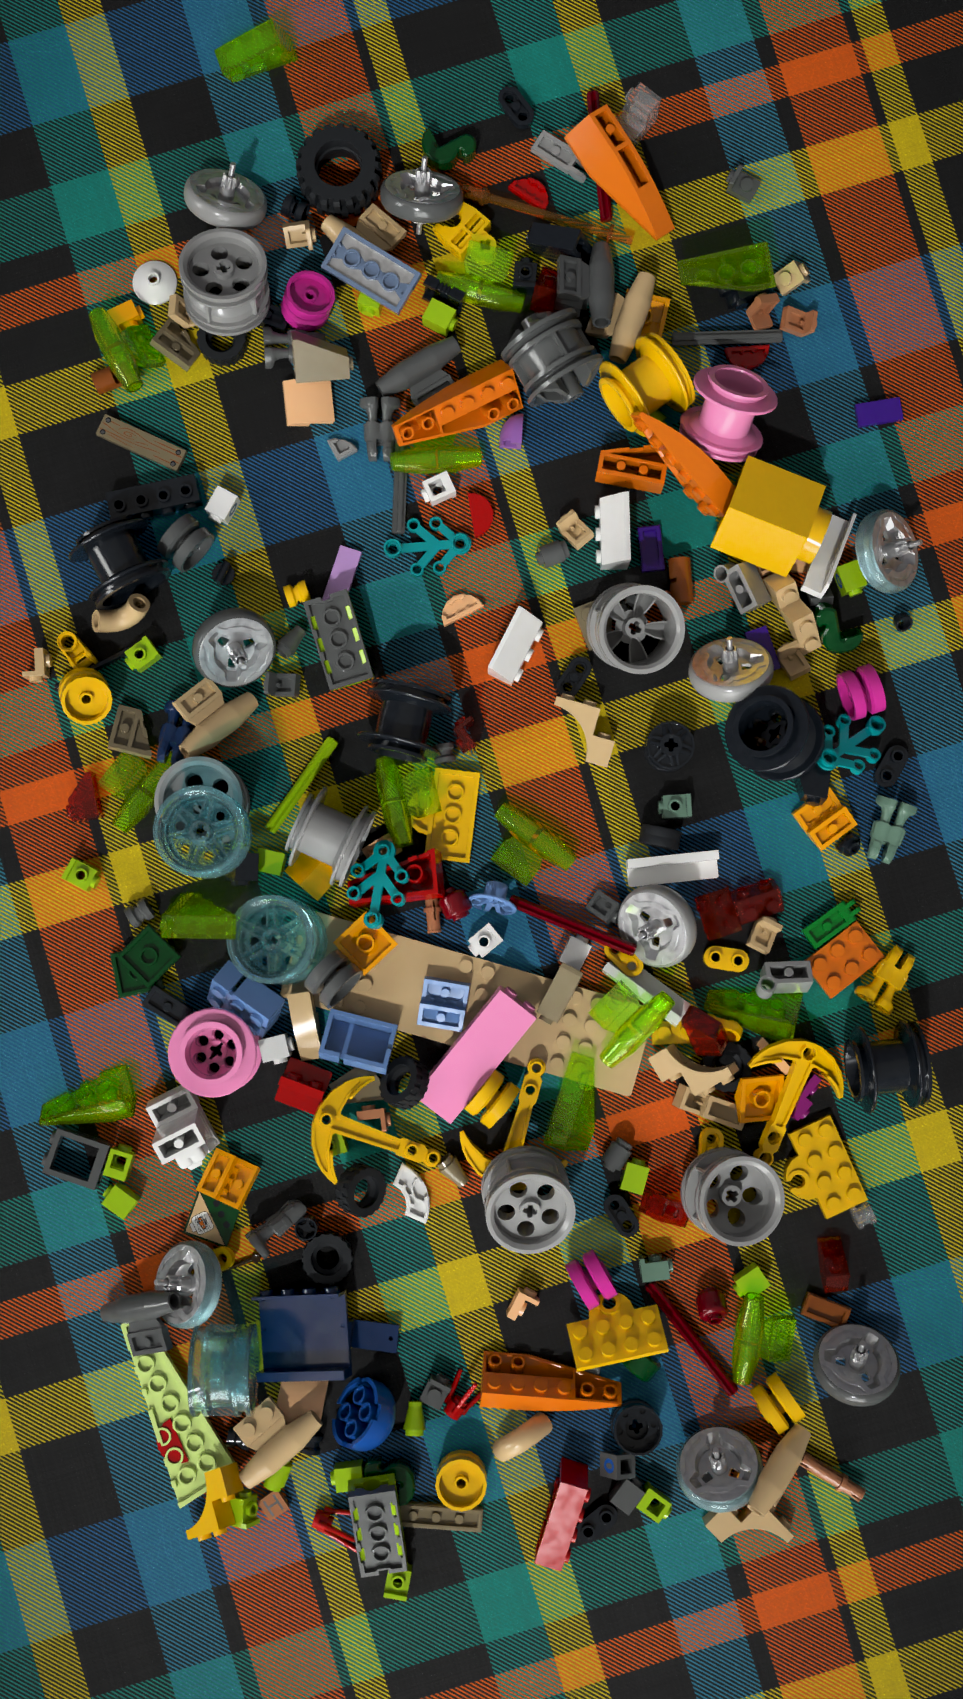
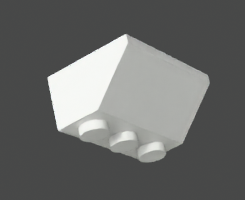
(613, 532)
(515, 647)

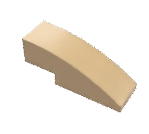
(305, 1024)
(707, 1107)

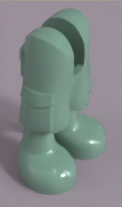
(886, 834)

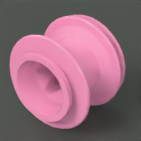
(725, 419)
(198, 1075)

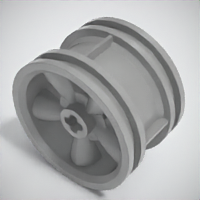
(669, 631)

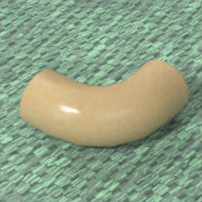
(121, 618)
(522, 1437)

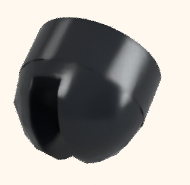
(906, 624)

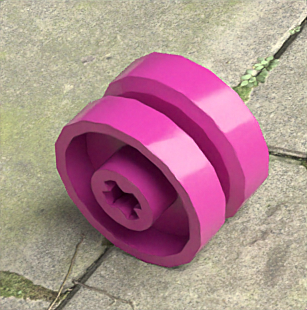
(307, 300)
(861, 692)
(591, 1279)

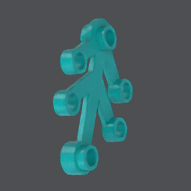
(431, 546)
(848, 745)
(379, 881)

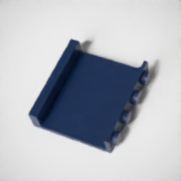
(304, 1335)

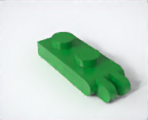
(830, 923)

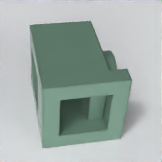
(684, 810)
(655, 1267)

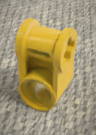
(78, 654)

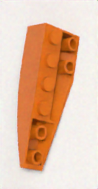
(619, 170)
(462, 406)
(689, 465)
(542, 1385)

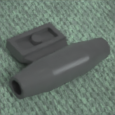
(591, 282)
(421, 371)
(142, 1313)

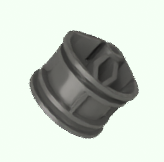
(552, 357)

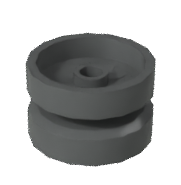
(185, 543)
(333, 978)

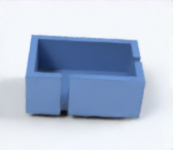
(250, 1001)
(358, 1041)

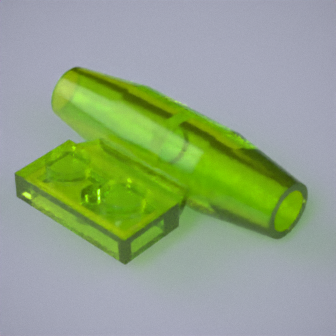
(485, 270)
(125, 348)
(436, 457)
(136, 784)
(404, 798)
(530, 843)
(628, 1021)
(759, 1338)

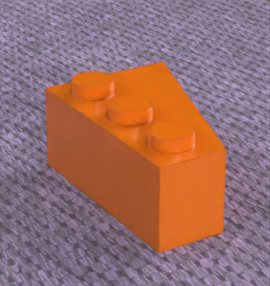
(632, 468)

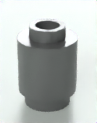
(552, 553)
(616, 1154)

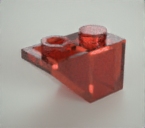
(704, 1032)
(833, 1264)

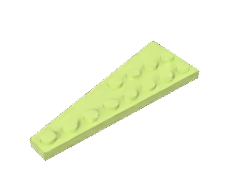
(166, 1399)

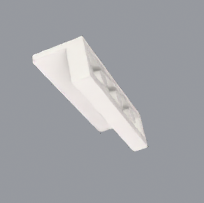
(828, 556)
(672, 868)
(646, 987)

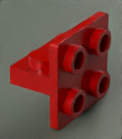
(303, 1085)

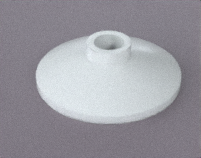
(159, 291)

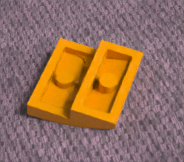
(824, 822)
(228, 1179)

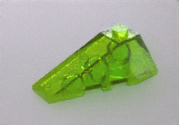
(197, 918)
(771, 1017)
(101, 1100)

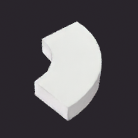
(415, 1193)

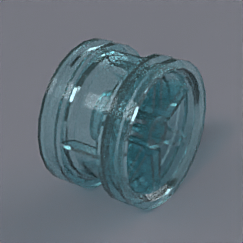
(180, 808)
(305, 956)
(223, 1370)

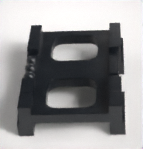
(445, 293)

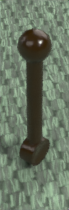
(255, 1258)

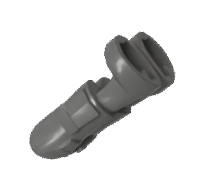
(273, 354)
(381, 433)
(276, 1224)

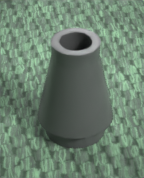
(288, 643)

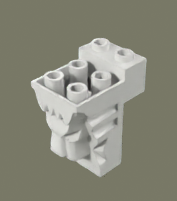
(181, 1128)

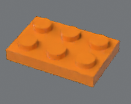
(844, 959)

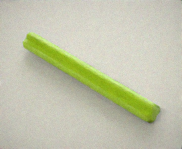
(301, 784)

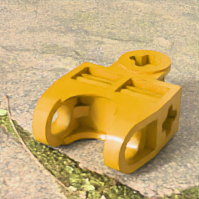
(471, 227)

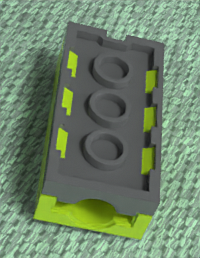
(338, 640)
(377, 1525)

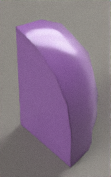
(511, 432)

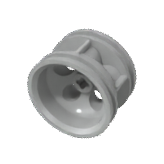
(221, 260)
(211, 772)
(756, 1217)
(528, 1226)

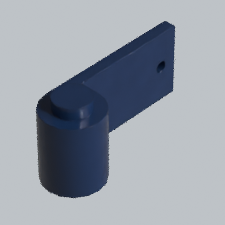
(373, 1335)

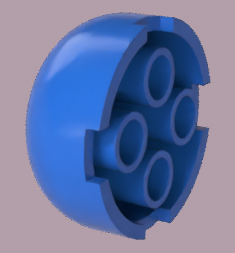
(367, 1425)

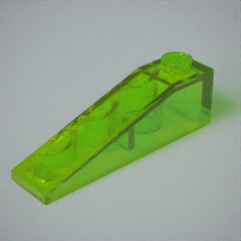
(733, 269)
(573, 1112)

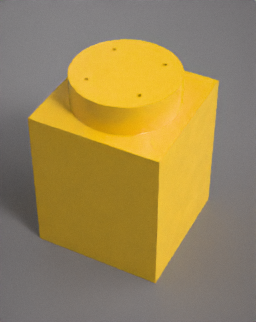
(773, 518)

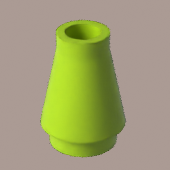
(414, 1421)

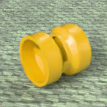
(298, 593)

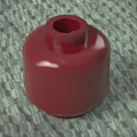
(455, 904)
(711, 1305)

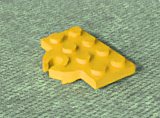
(453, 827)
(823, 1168)
(616, 1334)

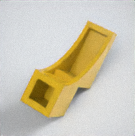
(217, 1513)

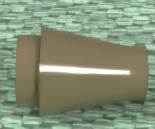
(453, 1170)

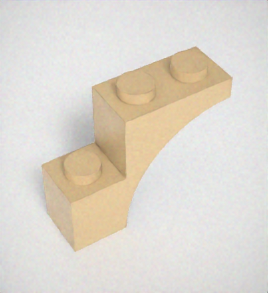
(794, 611)
(586, 713)
(672, 1064)
(726, 1524)

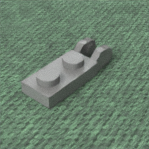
(557, 154)

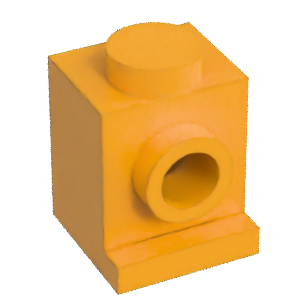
(127, 315)

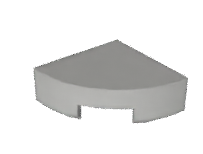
(341, 448)

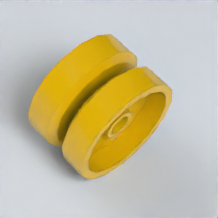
(85, 695)
(495, 1101)
(777, 1403)
(471, 1487)

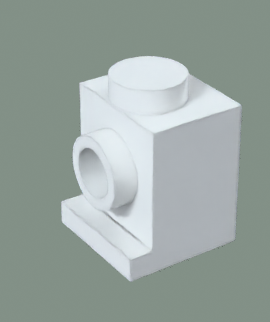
(441, 481)
(493, 940)

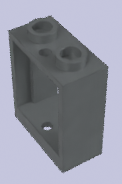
(99, 1164)

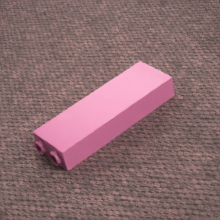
(477, 1052)

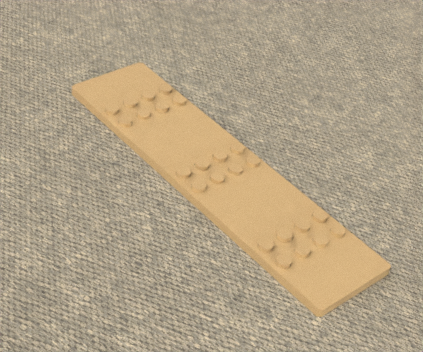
(395, 988)

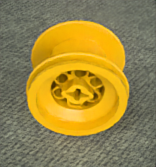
(647, 383)

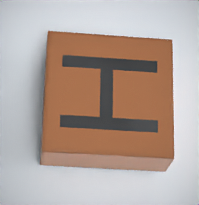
(273, 1504)

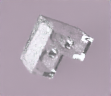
(639, 112)

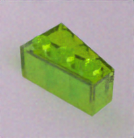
(256, 52)

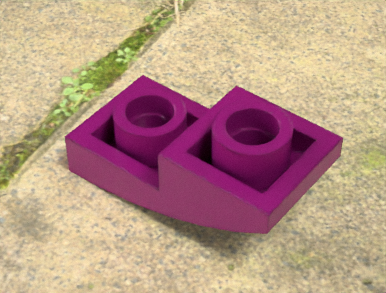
(803, 1104)

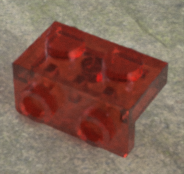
(464, 741)
(757, 900)
(718, 914)

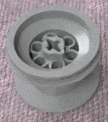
(329, 836)

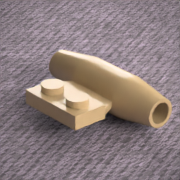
(371, 225)
(627, 318)
(213, 719)
(273, 1440)
(779, 1470)

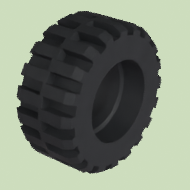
(335, 143)

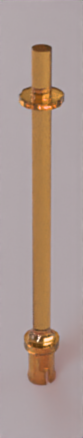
(484, 197)

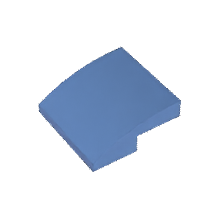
(443, 1004)

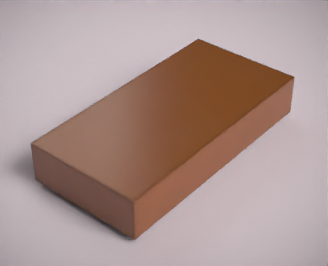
(824, 1310)

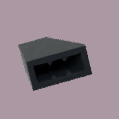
(553, 240)
(813, 786)

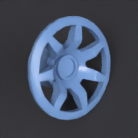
(494, 896)

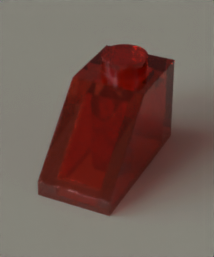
(545, 291)
(85, 800)
(663, 1208)

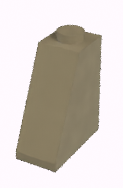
(318, 359)
(559, 993)

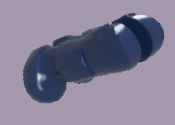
(171, 736)

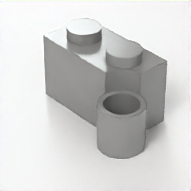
(744, 585)
(784, 978)

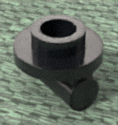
(223, 573)
(849, 845)

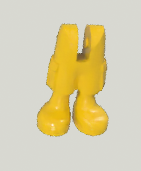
(893, 976)

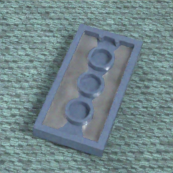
(371, 270)

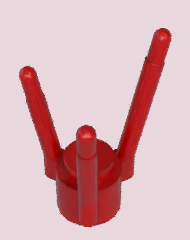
(457, 1405)
(323, 1524)

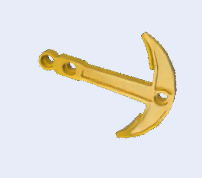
(794, 1083)
(519, 1126)
(322, 1133)

